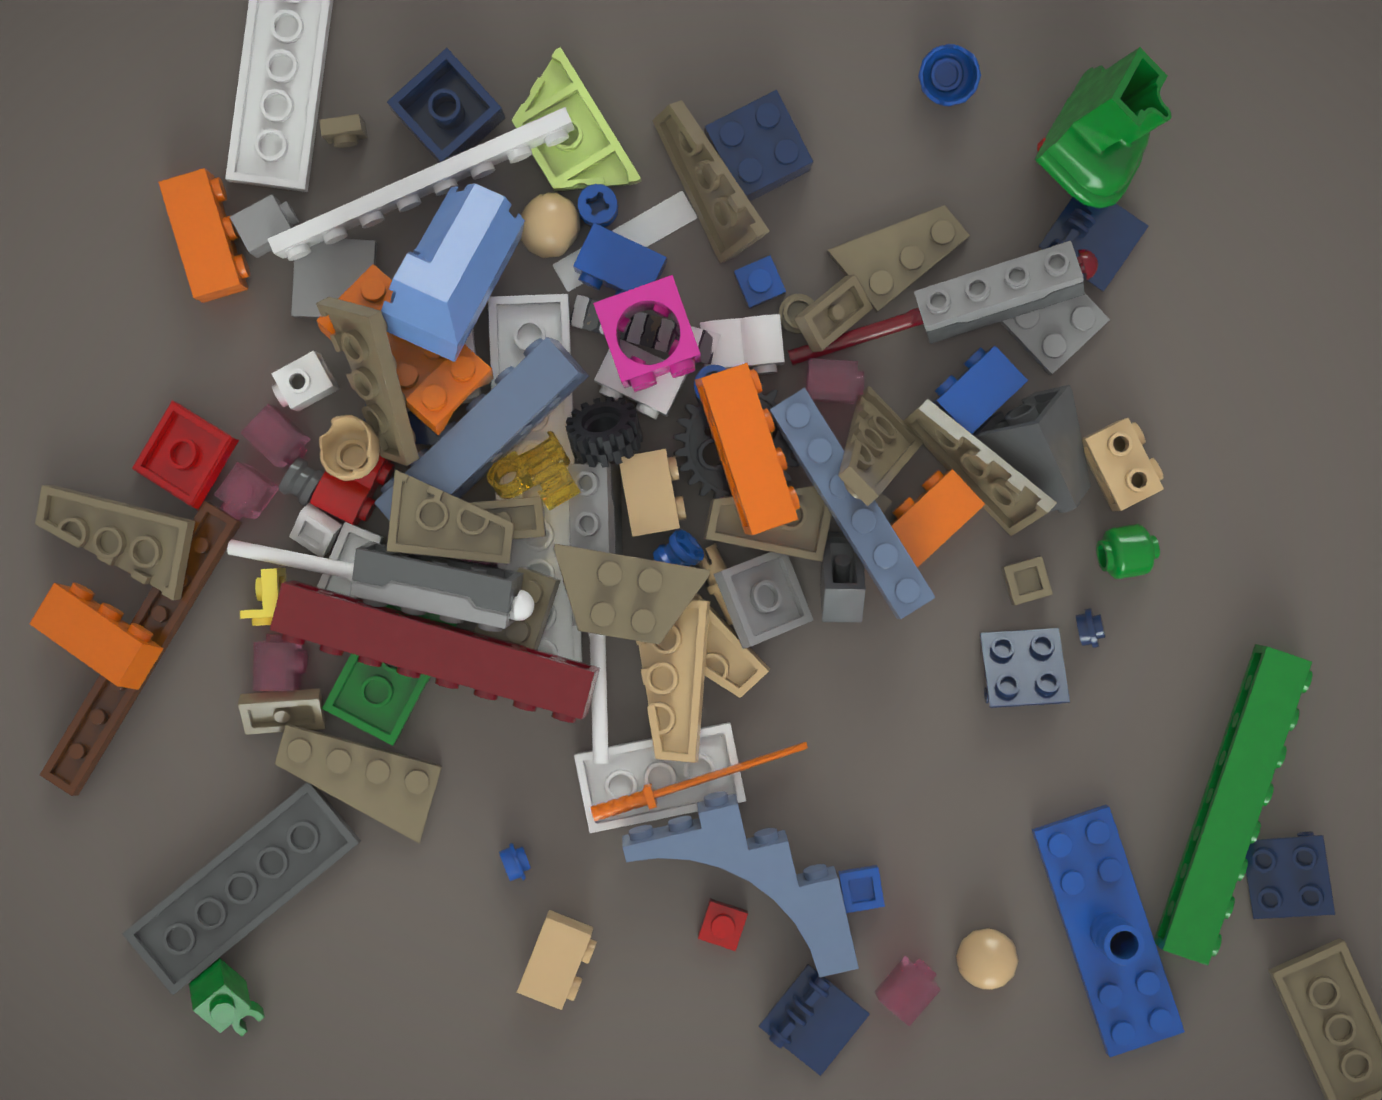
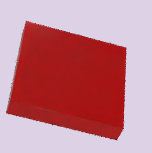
(185, 454)

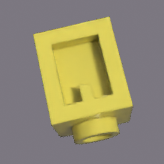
(267, 591)

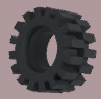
(604, 432)

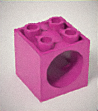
(665, 301)

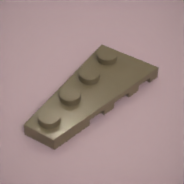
(714, 193)
(374, 376)
(875, 447)
(1004, 490)
(368, 778)

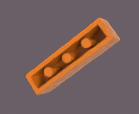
(747, 449)

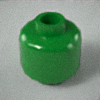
(1127, 551)

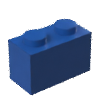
(616, 261)
(980, 389)

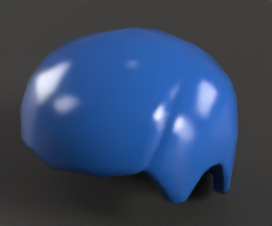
(949, 75)

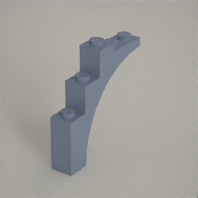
(766, 861)

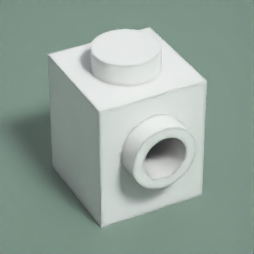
(304, 382)

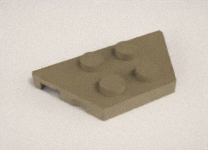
(626, 593)

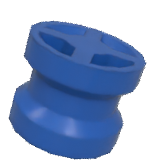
(597, 211)
(680, 550)

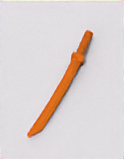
(649, 795)

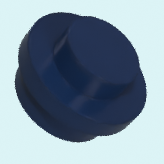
(1090, 628)

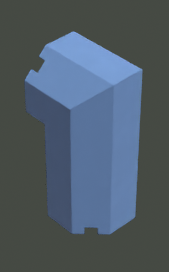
(453, 270)

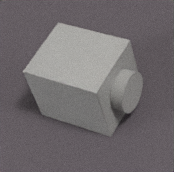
(263, 221)

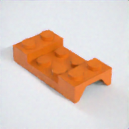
(429, 381)

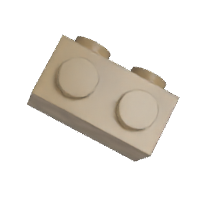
(1122, 464)
(650, 492)
(556, 959)

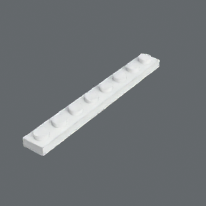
(407, 192)

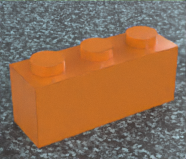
(205, 235)
(935, 514)
(97, 635)

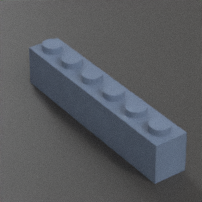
(495, 421)
(861, 524)

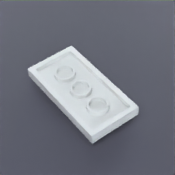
(635, 765)

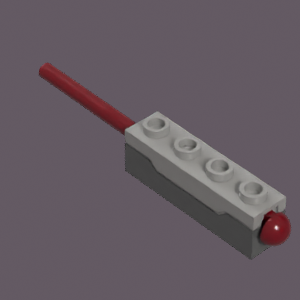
(980, 298)

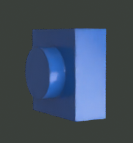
(759, 282)
(861, 888)

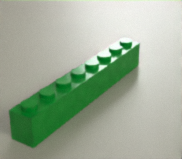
(1233, 803)

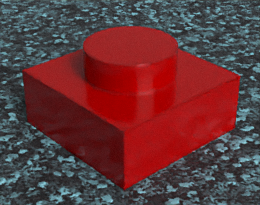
(722, 924)

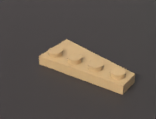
(726, 659)
(675, 684)

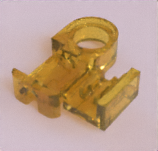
(544, 466)

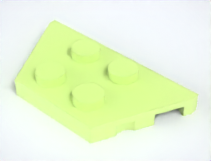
(592, 150)

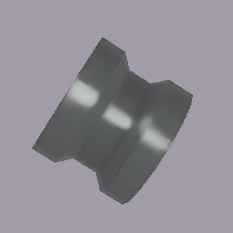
(300, 481)

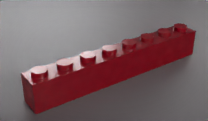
(435, 649)

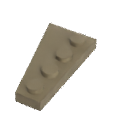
(134, 538)

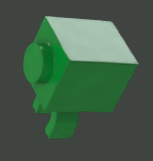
(223, 998)

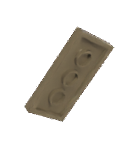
(1333, 1021)

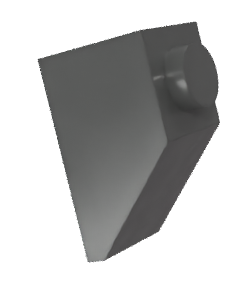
(841, 581)

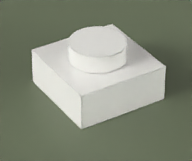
(315, 530)

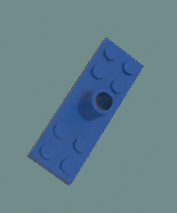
(1095, 903)

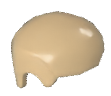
(550, 225)
(349, 448)
(987, 959)

